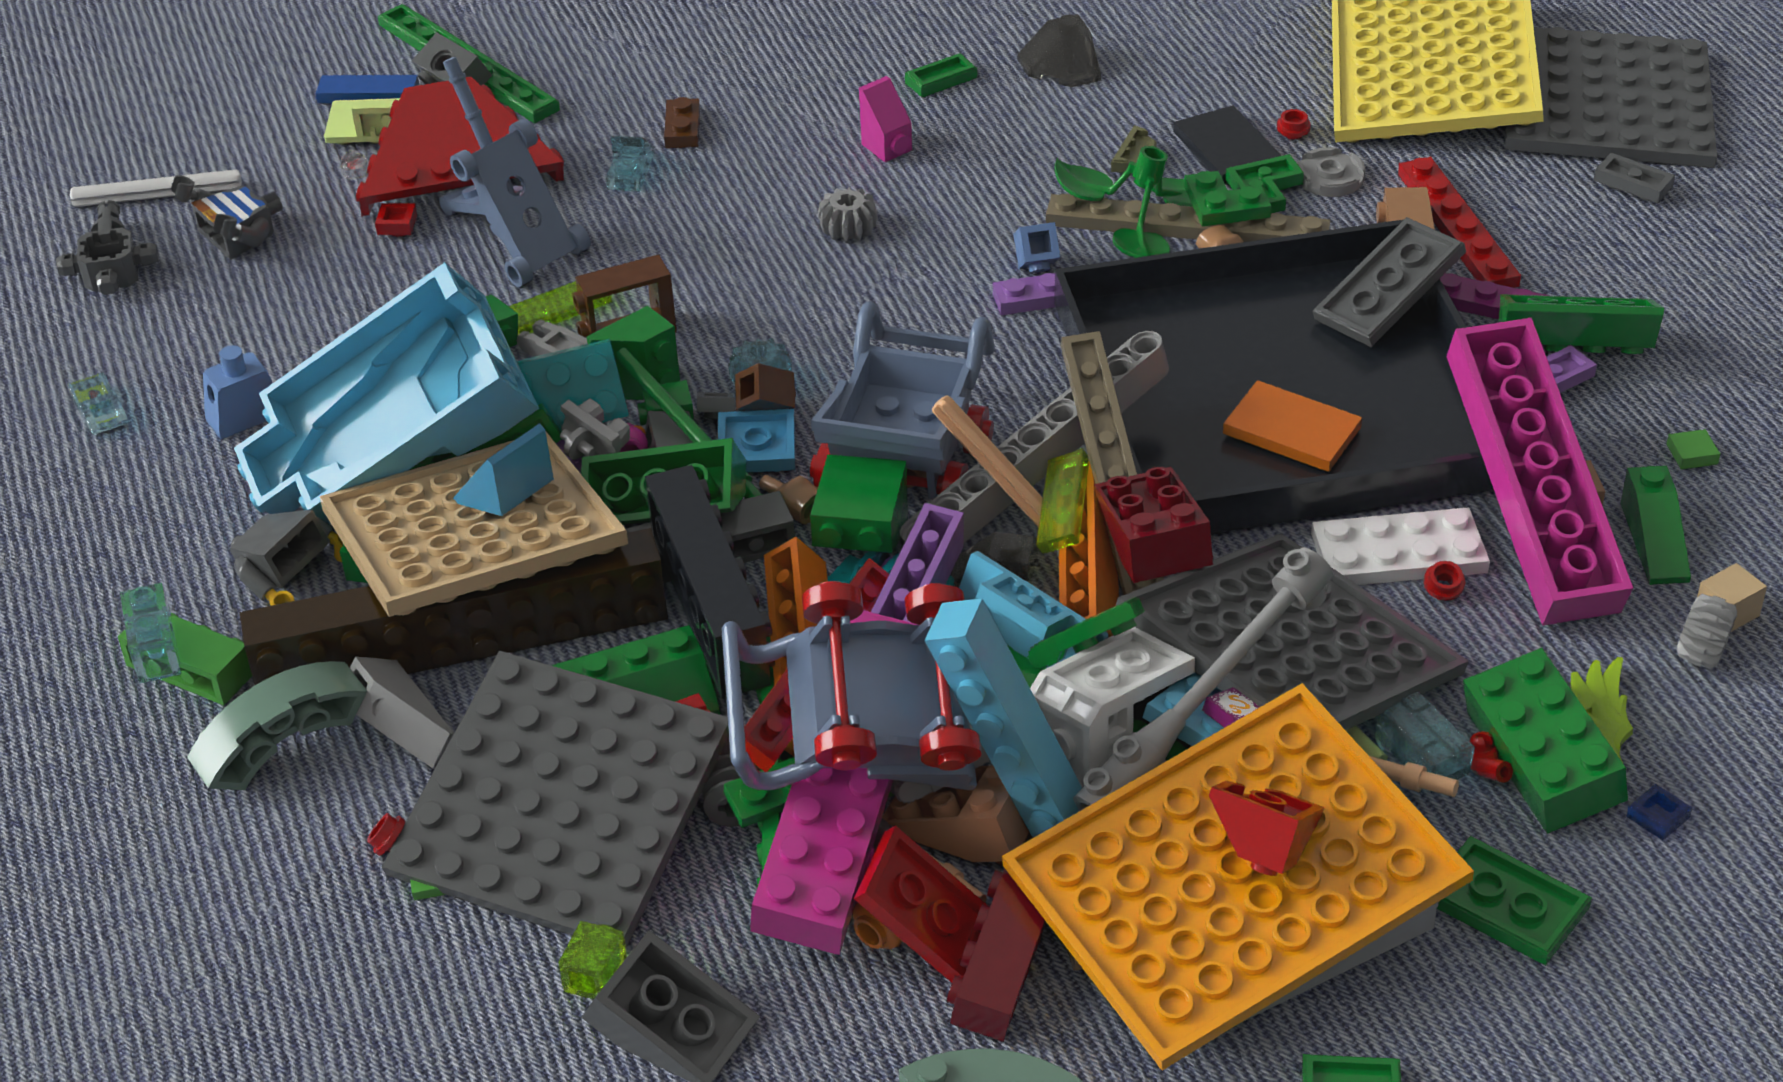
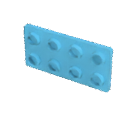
(1017, 607)

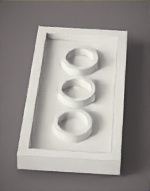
(1400, 545)

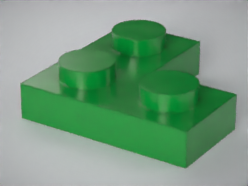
(1271, 174)
(1221, 206)

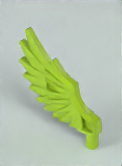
(1603, 703)

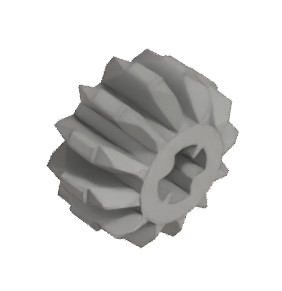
(847, 214)
(1706, 631)

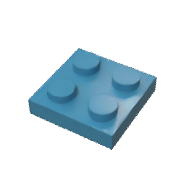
(762, 437)

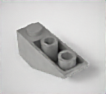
(401, 709)

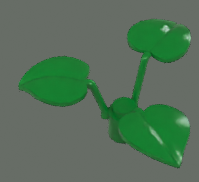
(1148, 173)

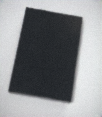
(1223, 139)

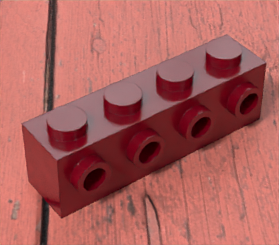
(997, 961)

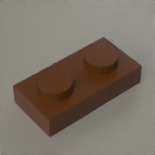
(682, 123)

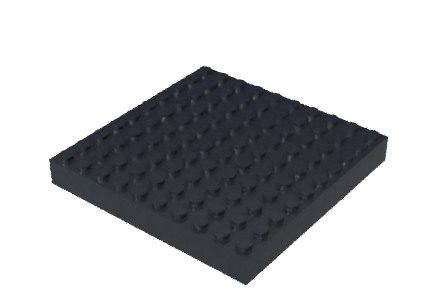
(1249, 317)

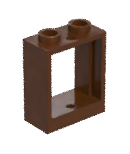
(621, 278)

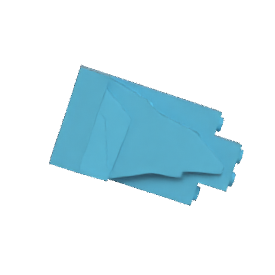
(386, 394)

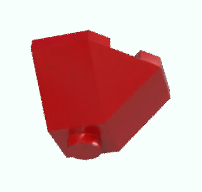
(1266, 825)

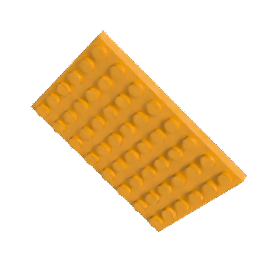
(1184, 926)

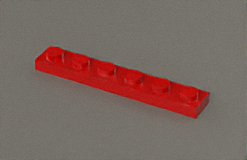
(1457, 220)

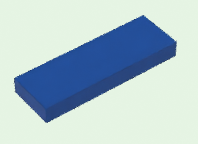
(362, 87)

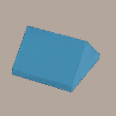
(509, 475)

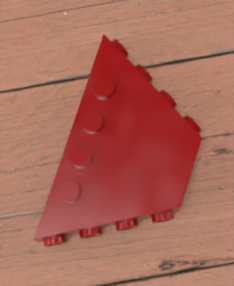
(424, 134)

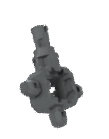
(107, 254)

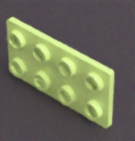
(357, 120)

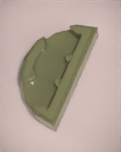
(1131, 148)

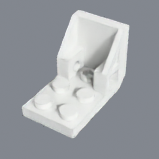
(1094, 692)

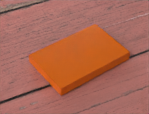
(1292, 425)

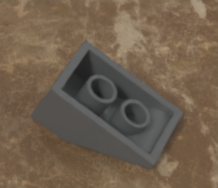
(670, 1012)

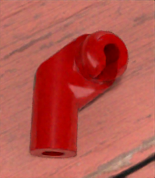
(1486, 759)

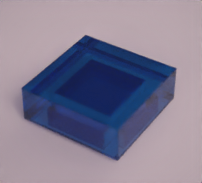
(1659, 812)

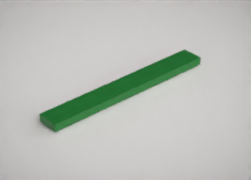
(505, 85)

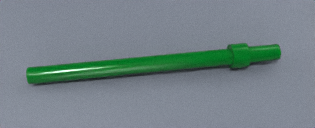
(670, 406)

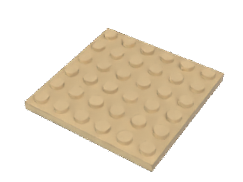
(429, 549)

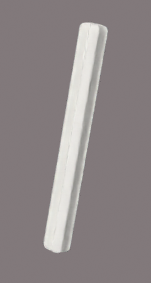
(151, 188)

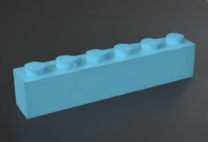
(1003, 713)

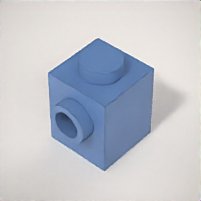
(1037, 247)

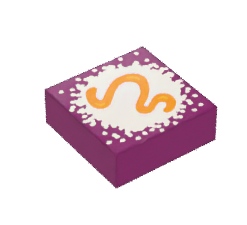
(1228, 706)

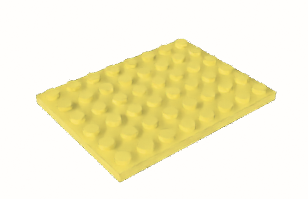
(1432, 67)

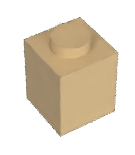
(1739, 589)

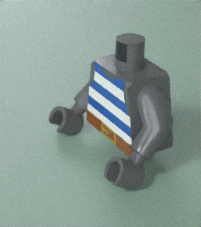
(232, 218)

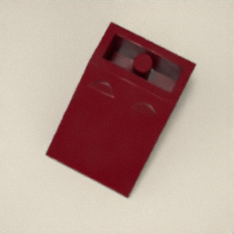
(1155, 524)

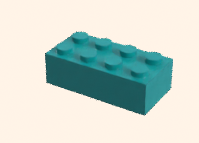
(576, 376)

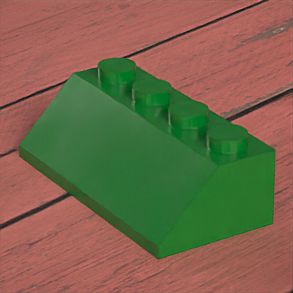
(1588, 321)
(621, 475)
(659, 665)

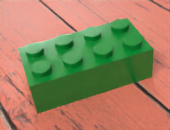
(1548, 738)

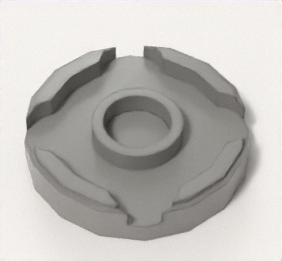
(1331, 172)

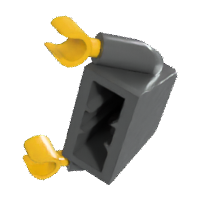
(278, 549)

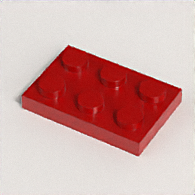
(920, 902)

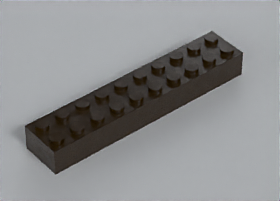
(515, 615)

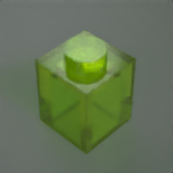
(591, 958)

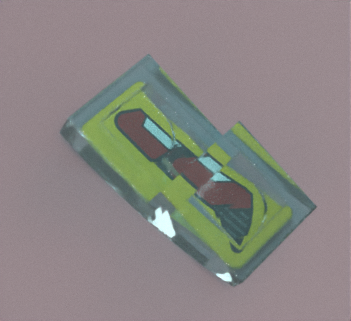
(97, 403)

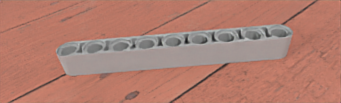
(1049, 434)

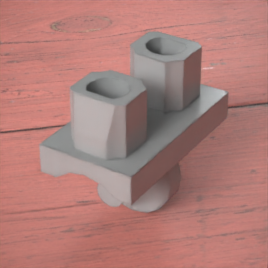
(586, 432)

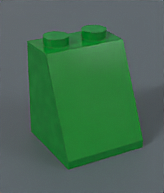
(860, 504)

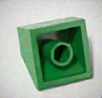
(650, 341)

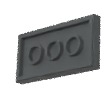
(1389, 281)

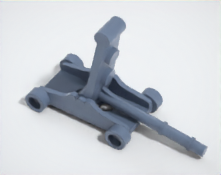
(506, 203)

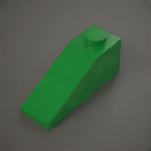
(1656, 524)

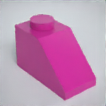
(884, 121)

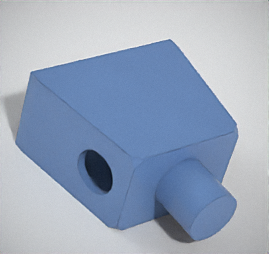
(233, 392)

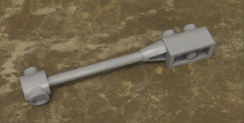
(1297, 584)

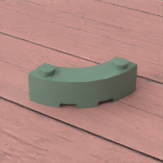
(253, 723)
(984, 1066)

